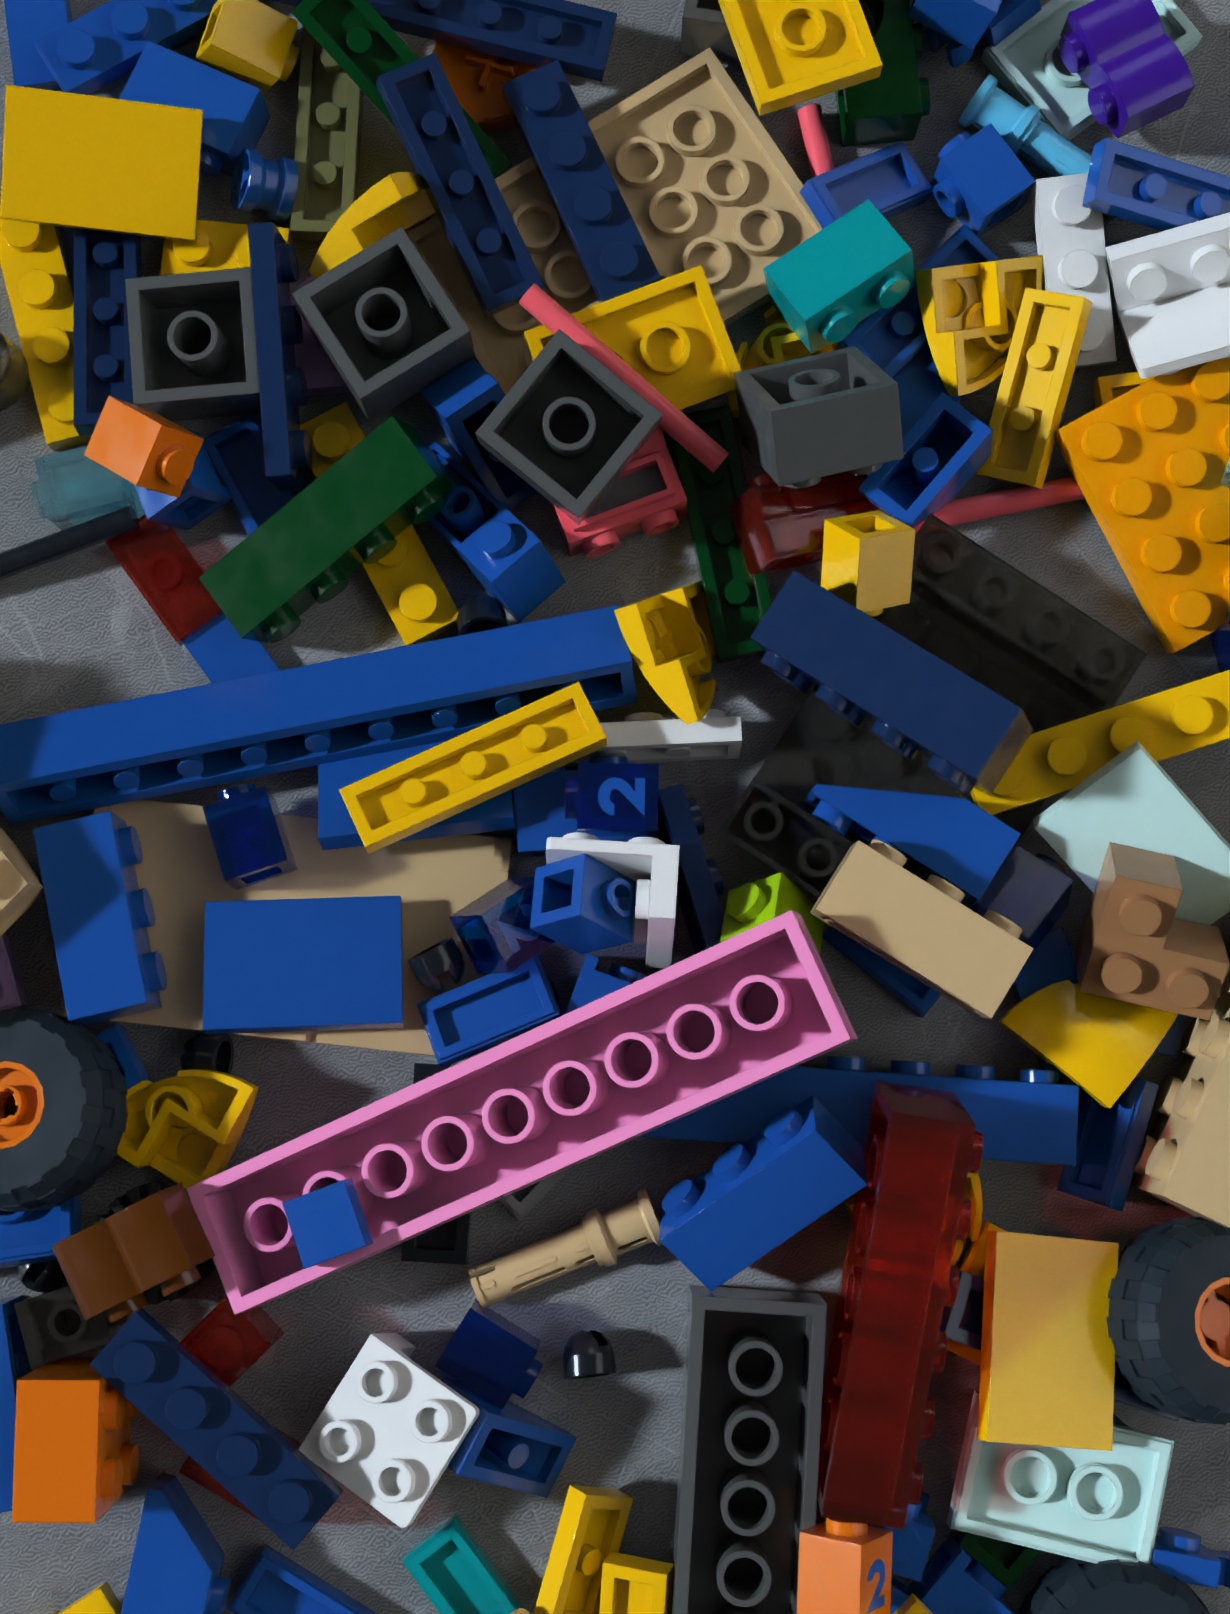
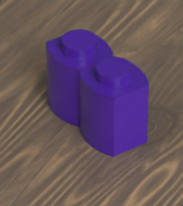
(1126, 62)

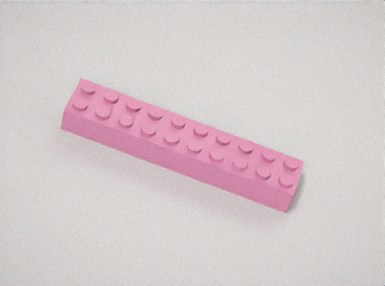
(533, 1105)

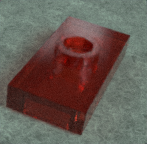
(166, 577)

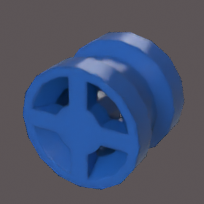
(264, 184)

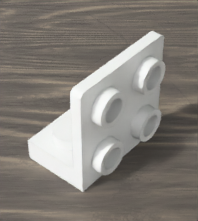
(1174, 295)
(656, 877)
(390, 1429)

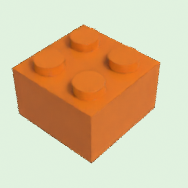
(70, 1444)

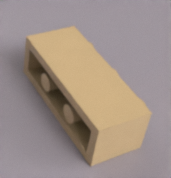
(923, 928)

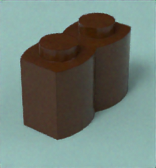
(133, 1251)

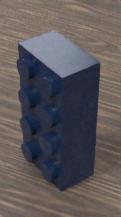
(894, 683)

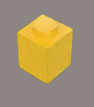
(249, 42)
(868, 560)

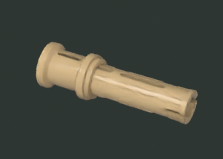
(597, 1240)

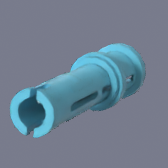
(1024, 131)

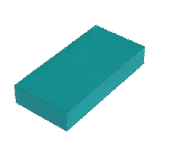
(459, 1573)

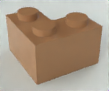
(1137, 947)

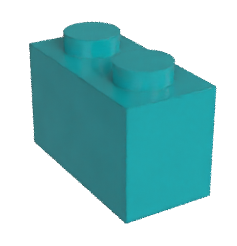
(841, 276)

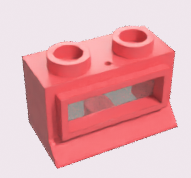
(641, 499)

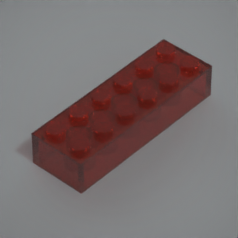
(893, 1303)

